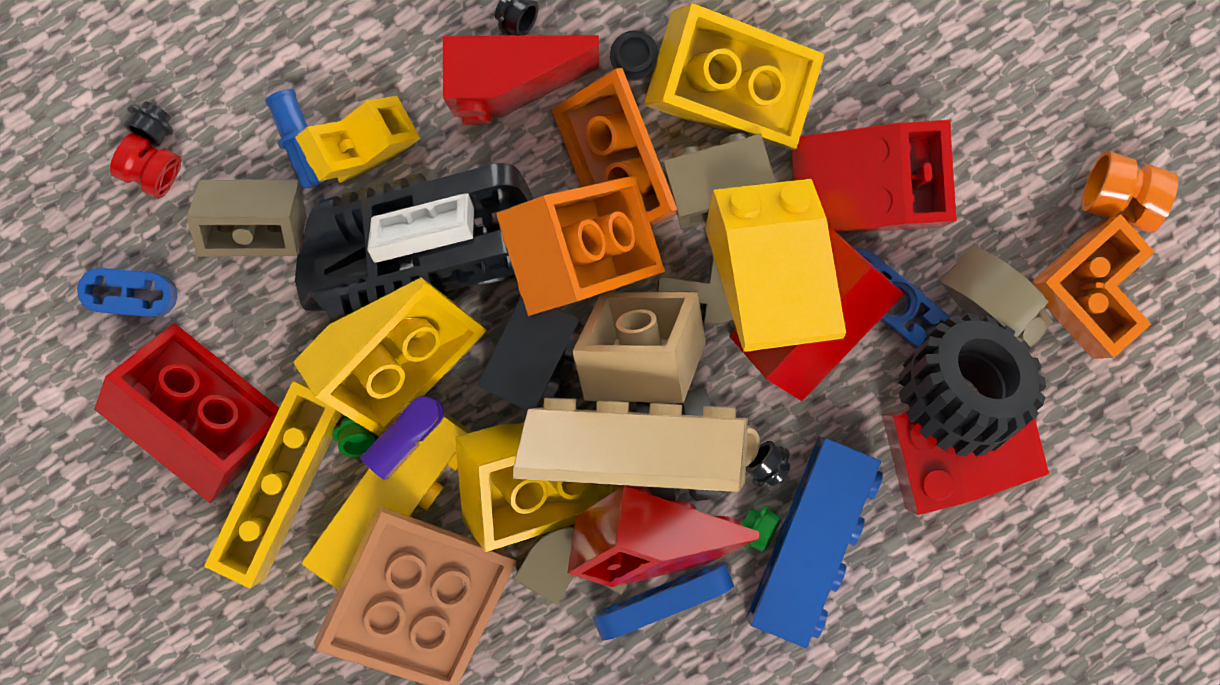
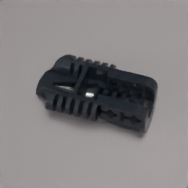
(339, 273)

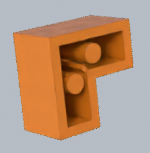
(1086, 292)

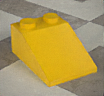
(733, 76)
(776, 264)
(387, 354)
(510, 509)

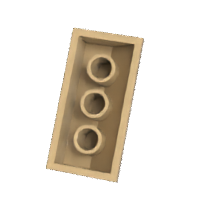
(633, 447)

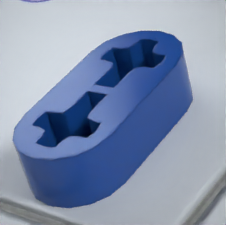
(128, 281)

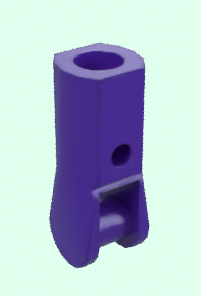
(403, 436)

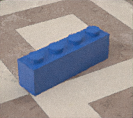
(814, 541)

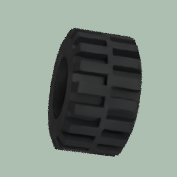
(993, 364)

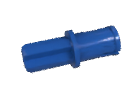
(289, 123)

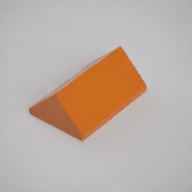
(612, 143)

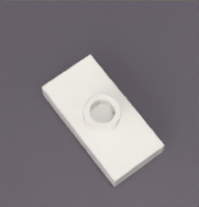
(421, 228)

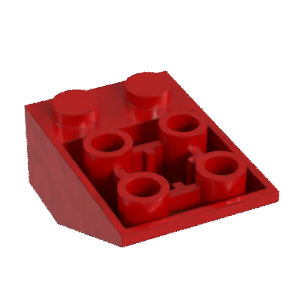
(881, 176)
(645, 537)

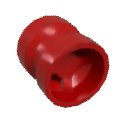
(145, 165)

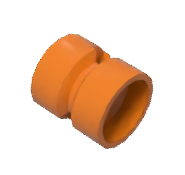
(1137, 194)

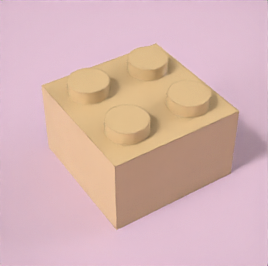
(640, 347)

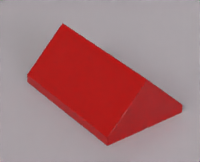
(864, 300)

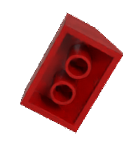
(187, 411)

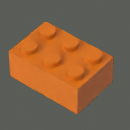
(579, 243)

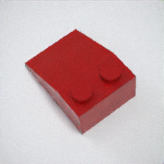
(504, 73)
(941, 479)

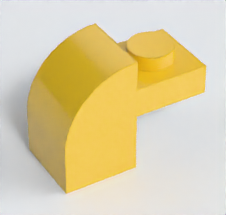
(360, 141)

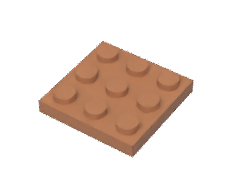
(414, 600)

